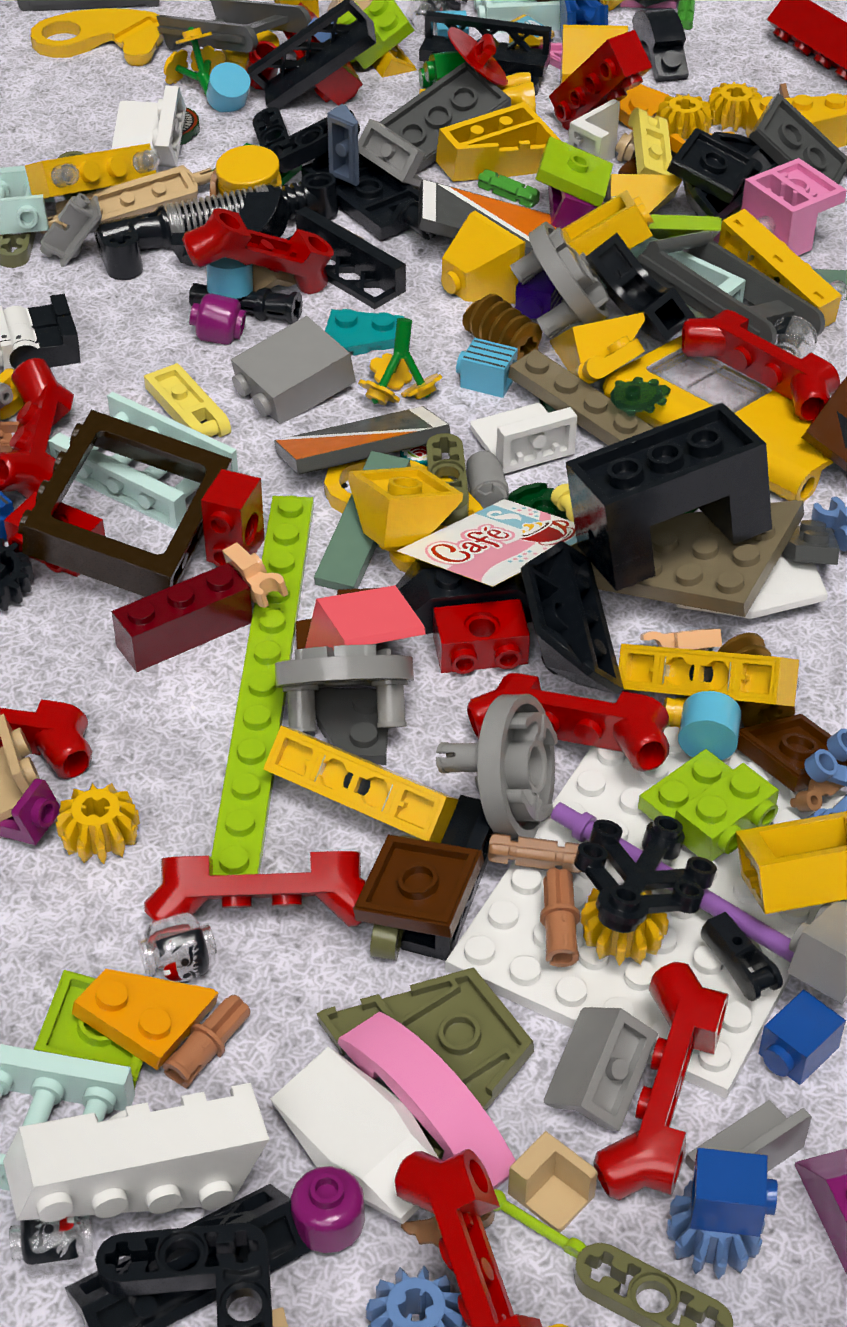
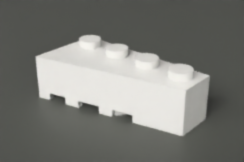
(137, 1159)

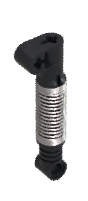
(123, 238)

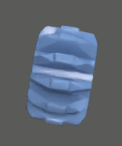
(708, 1246)
(414, 1296)

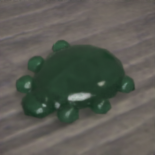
(638, 395)

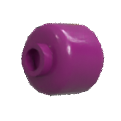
(218, 319)
(328, 1209)

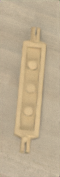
(144, 194)

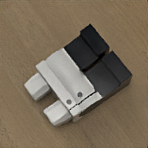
(39, 333)

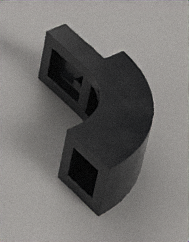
(665, 40)
(261, 212)
(637, 291)

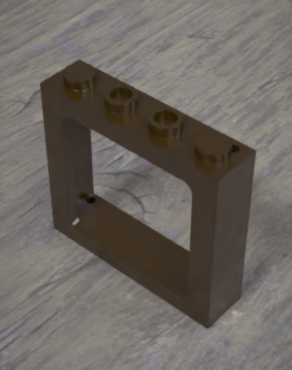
(102, 556)

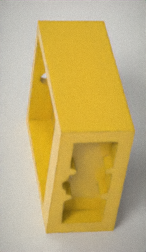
(619, 215)
(795, 862)

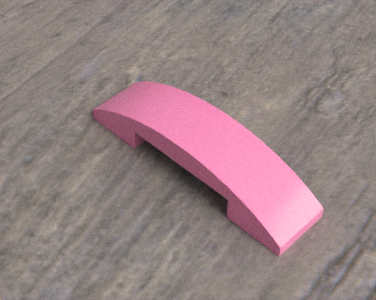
(428, 1091)

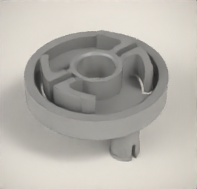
(571, 275)
(344, 668)
(511, 764)

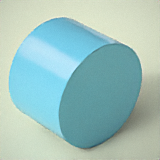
(228, 87)
(229, 278)
(711, 723)

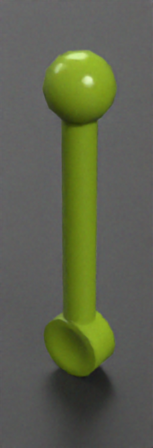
(571, 1246)

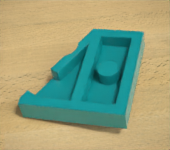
(362, 330)

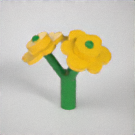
(202, 60)
(394, 371)

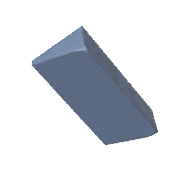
(343, 144)

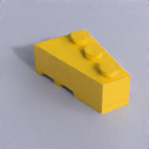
(824, 112)
(500, 141)

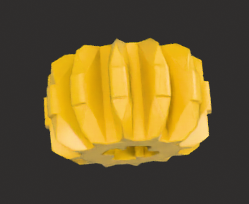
(730, 104)
(685, 114)
(97, 822)
(635, 944)

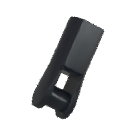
(739, 954)

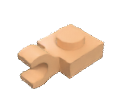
(254, 574)
(692, 639)

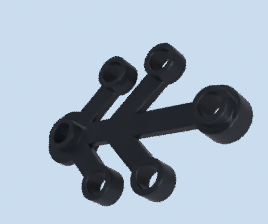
(623, 905)

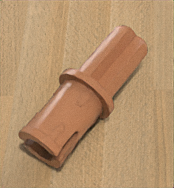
(560, 918)
(206, 1041)

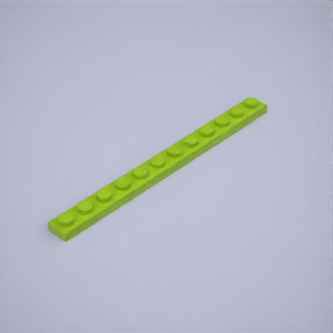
(260, 703)

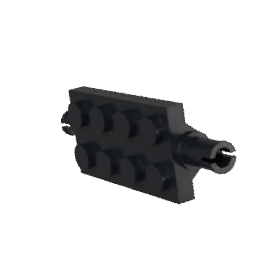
(378, 201)

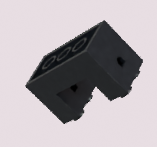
(684, 465)

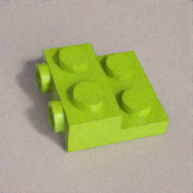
(389, 25)
(712, 803)

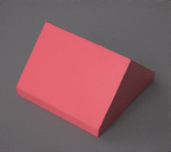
(363, 619)

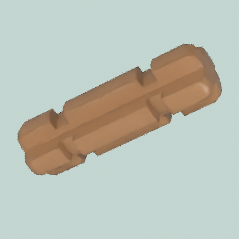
(532, 852)

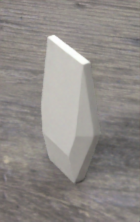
(786, 588)
(353, 1125)

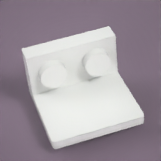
(153, 123)
(597, 130)
(527, 435)

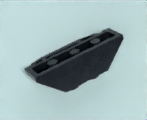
(707, 204)
(431, 587)
(570, 618)

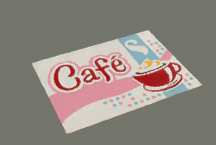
(493, 542)

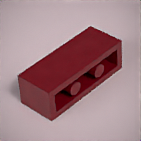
(182, 617)

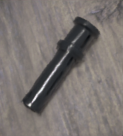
(262, 304)

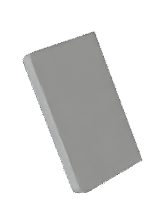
(391, 152)
(601, 1065)
(763, 1133)

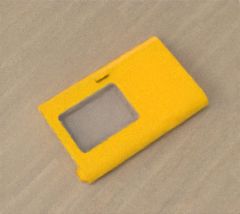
(707, 382)

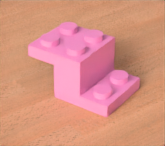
(793, 198)

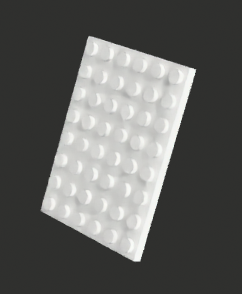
(510, 942)

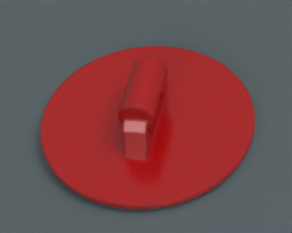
(479, 55)

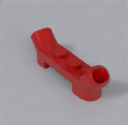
(228, 237)
(726, 337)
(43, 407)
(629, 725)
(56, 734)
(190, 883)
(656, 1151)
(458, 1194)

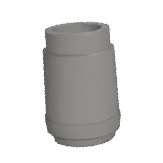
(486, 478)

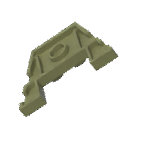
(459, 1022)

